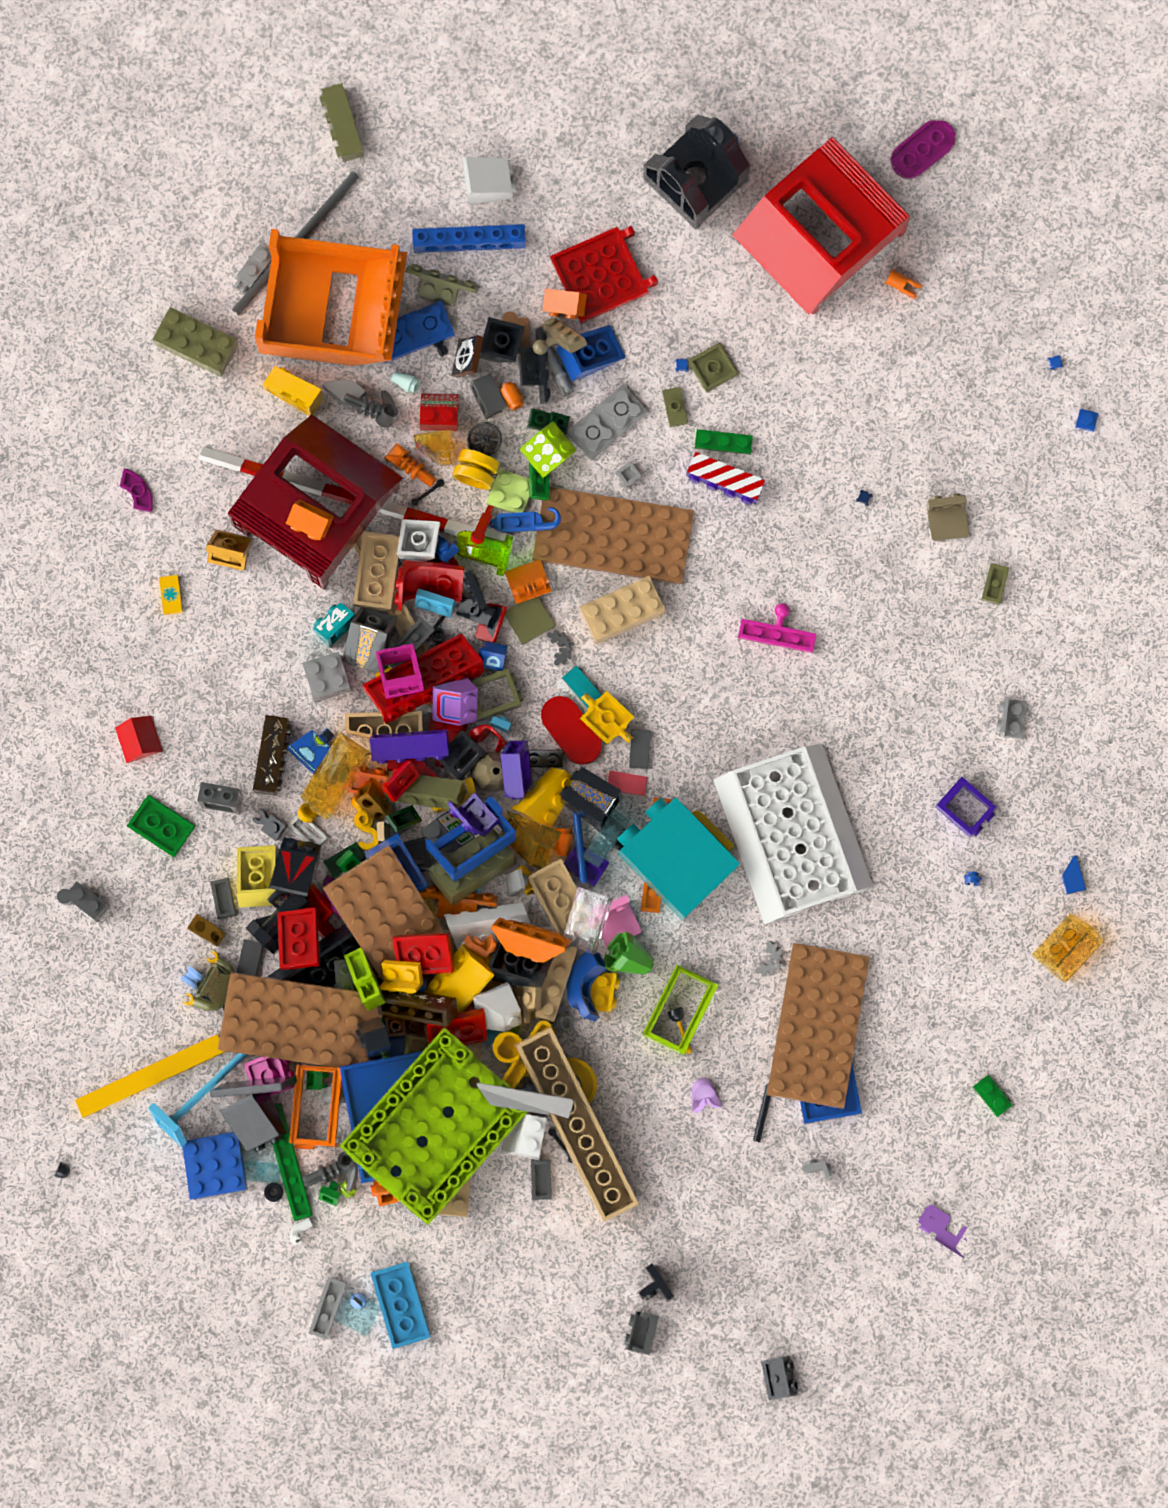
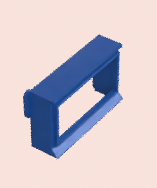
(483, 855)

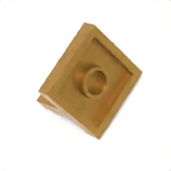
(228, 549)

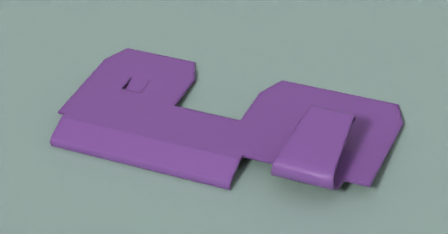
(937, 1221)

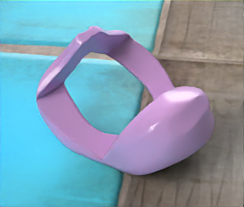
(704, 1093)

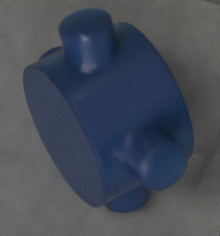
(864, 497)

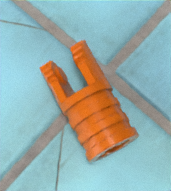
(899, 281)

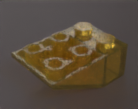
(534, 841)

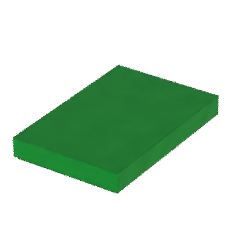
(161, 826)

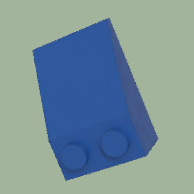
(600, 352)
(404, 857)

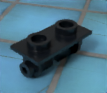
(546, 758)

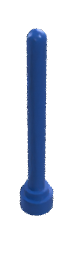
(579, 848)

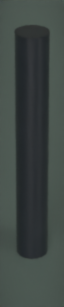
(762, 1116)

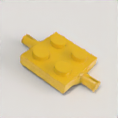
(607, 717)

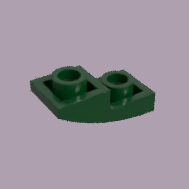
(540, 419)

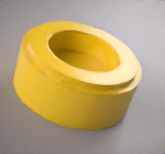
(306, 814)

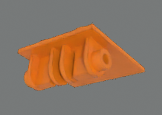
(528, 581)

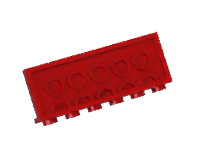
(442, 664)

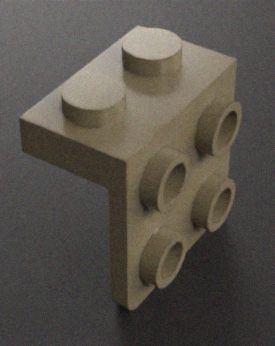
(947, 517)

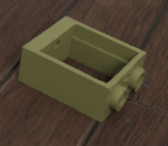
(504, 708)

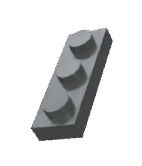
(416, 635)

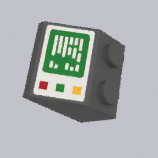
(443, 825)

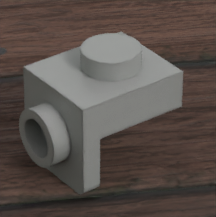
(813, 1166)

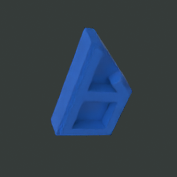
(1073, 877)

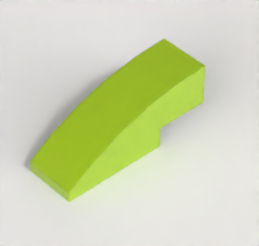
(364, 979)

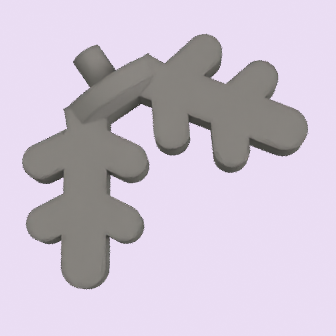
(776, 955)

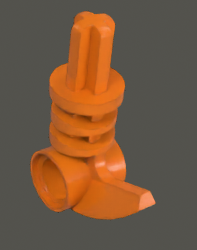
(398, 457)

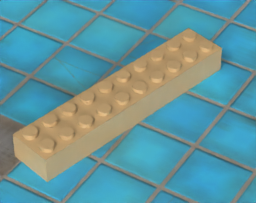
(580, 1131)

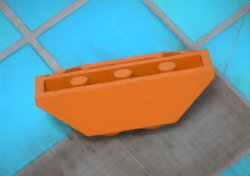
(529, 940)

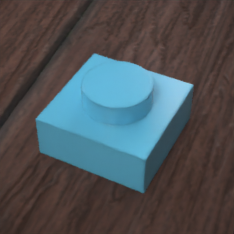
(501, 723)

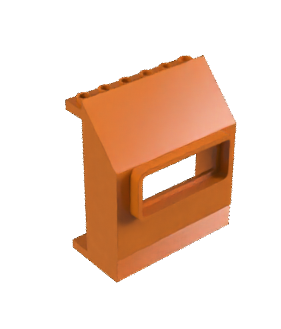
(300, 296)

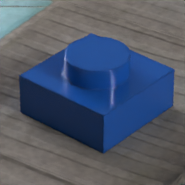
(1086, 420)

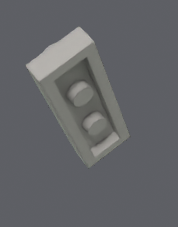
(327, 1308)

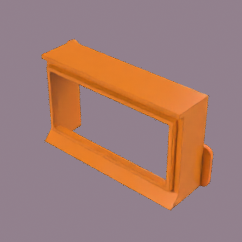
(334, 1109)

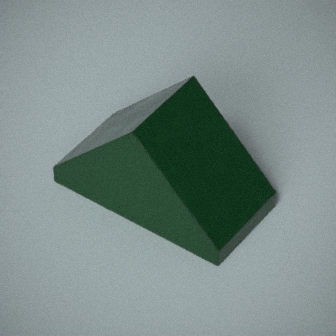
(403, 819)

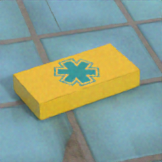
(170, 594)

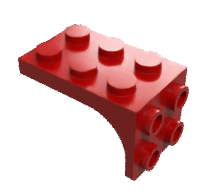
(431, 577)

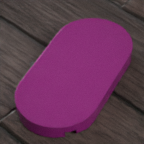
(923, 149)

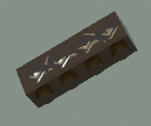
(271, 754)
(419, 1007)

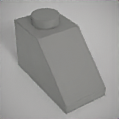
(339, 388)

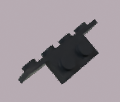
(533, 367)

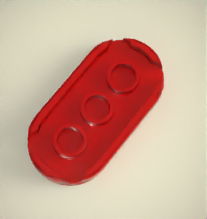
(572, 735)

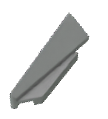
(526, 1100)

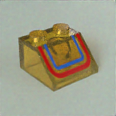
(436, 446)

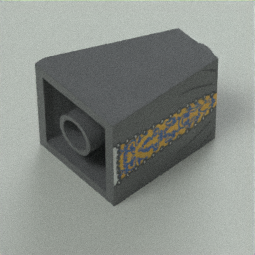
(368, 633)

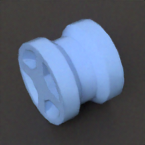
(192, 978)

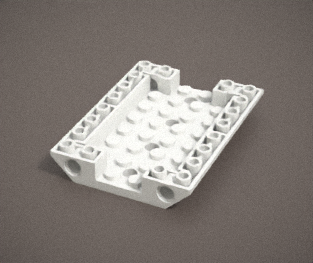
(769, 839)

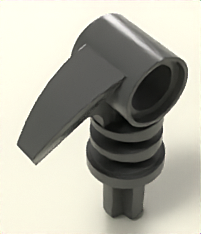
(383, 414)
(331, 1170)

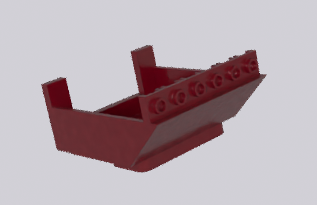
(269, 497)

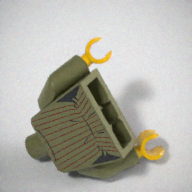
(214, 987)

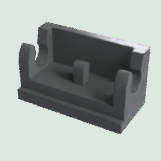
(487, 395)

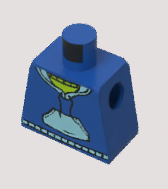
(311, 748)

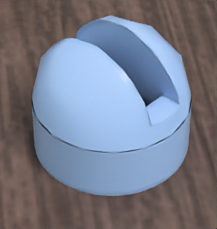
(361, 1297)

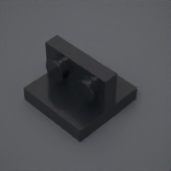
(658, 1283)

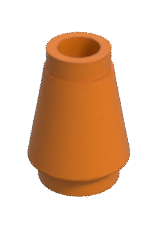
(564, 842)

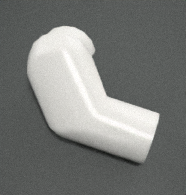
(298, 1231)

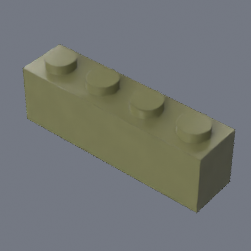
(342, 122)
(432, 792)

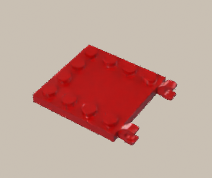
(603, 271)

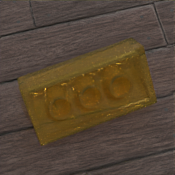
(335, 776)

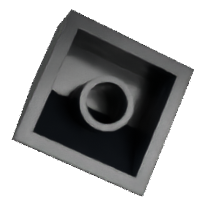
(501, 341)

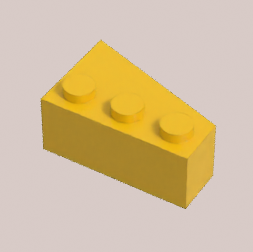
(293, 390)
(544, 800)

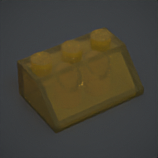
(1068, 947)

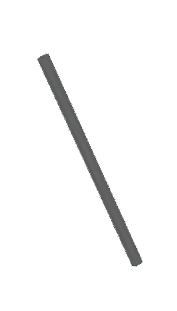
(304, 233)

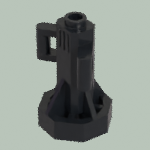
(266, 928)

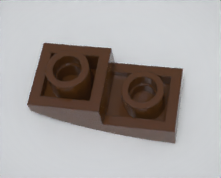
(401, 1027)

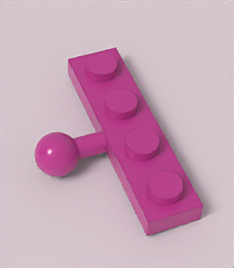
(777, 634)

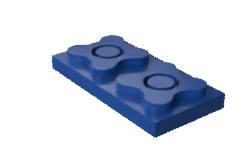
(421, 329)

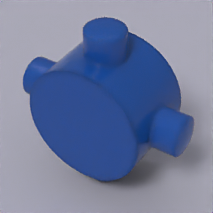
(1055, 362)
(681, 365)

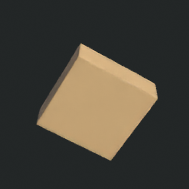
(383, 831)

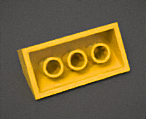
(466, 981)

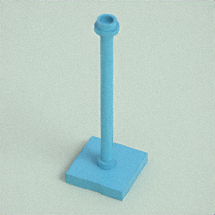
(169, 1123)

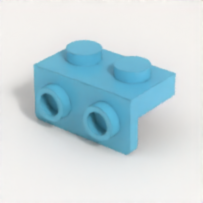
(435, 603)

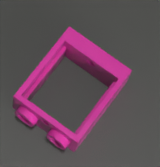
(402, 685)

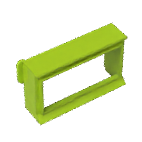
(681, 1049)

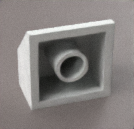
(418, 540)

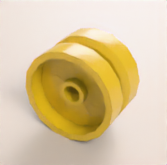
(475, 469)

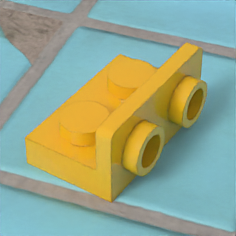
(401, 976)
(603, 992)

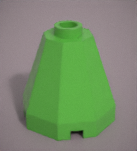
(627, 955)

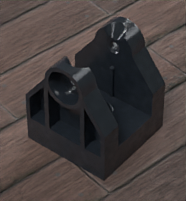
(707, 146)

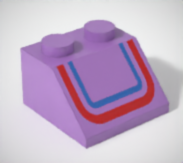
(455, 702)

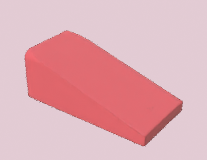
(628, 783)

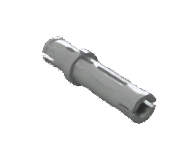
(560, 376)

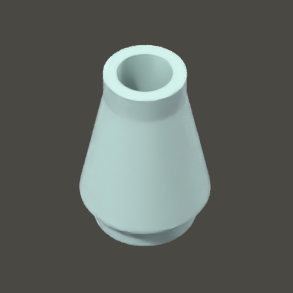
(407, 382)

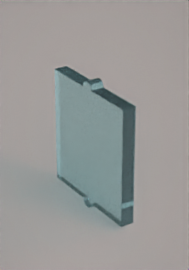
(357, 1319)

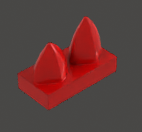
(400, 780)

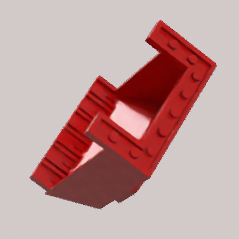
(848, 199)

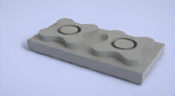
(607, 422)

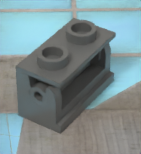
(642, 1332)

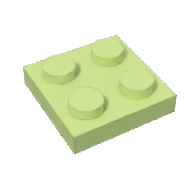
(509, 492)

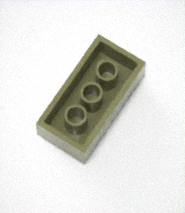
(195, 342)
(477, 877)

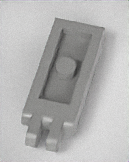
(253, 268)

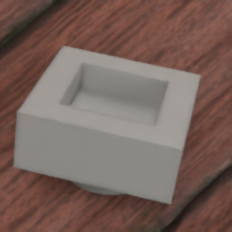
(628, 474)

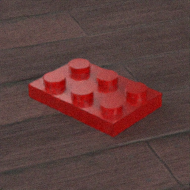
(298, 938)
(430, 950)
(467, 1027)

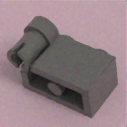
(83, 900)

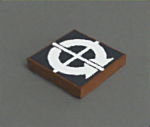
(467, 356)

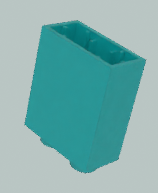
(676, 856)

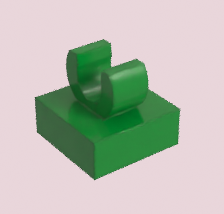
(314, 1080)
(330, 1194)

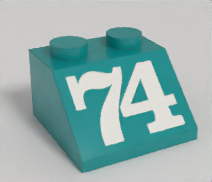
(334, 624)

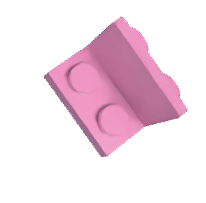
(620, 919)

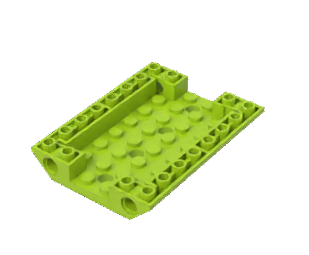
(415, 1109)

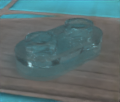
(260, 1173)

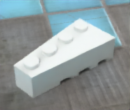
(481, 922)

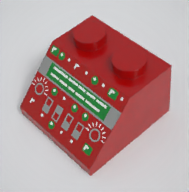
(439, 412)

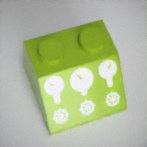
(548, 449)

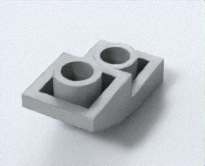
(516, 882)

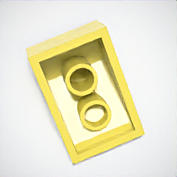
(255, 875)

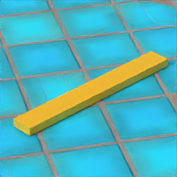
(149, 1076)

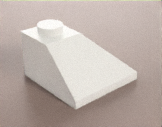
(499, 1007)

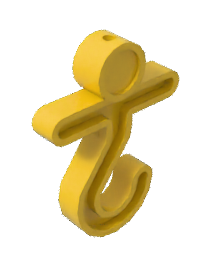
(505, 1051)

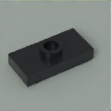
(469, 611)

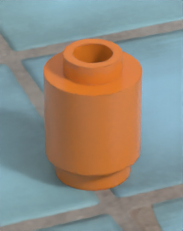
(512, 396)

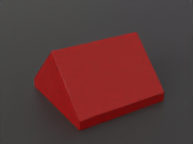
(138, 738)

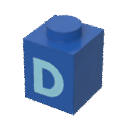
(493, 655)

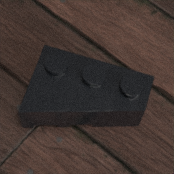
(373, 1038)

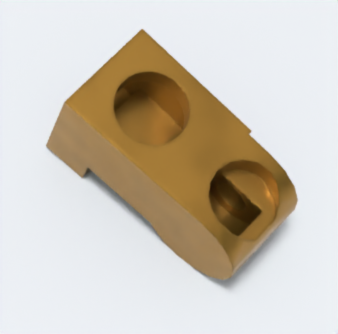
(372, 802)
(206, 930)

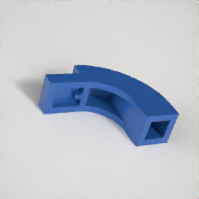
(579, 984)

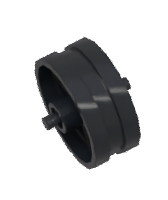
(485, 438)

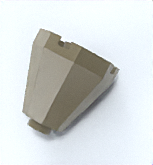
(483, 773)

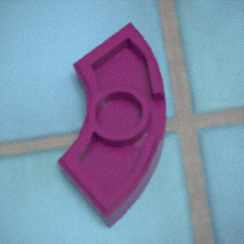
(138, 489)

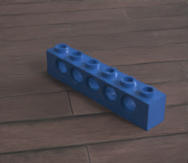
(469, 238)

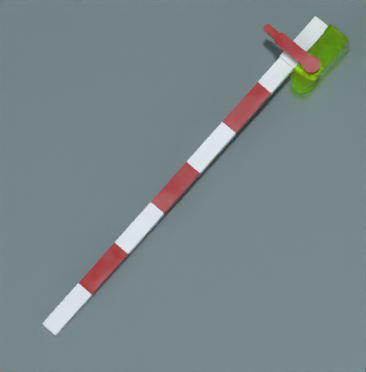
(474, 543)

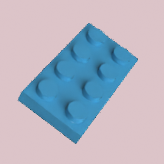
(400, 1305)

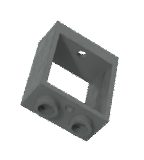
(226, 800)

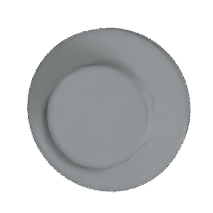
(563, 1023)

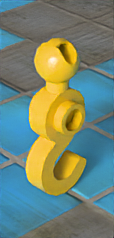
(364, 822)

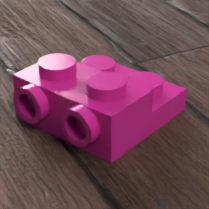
(268, 1068)

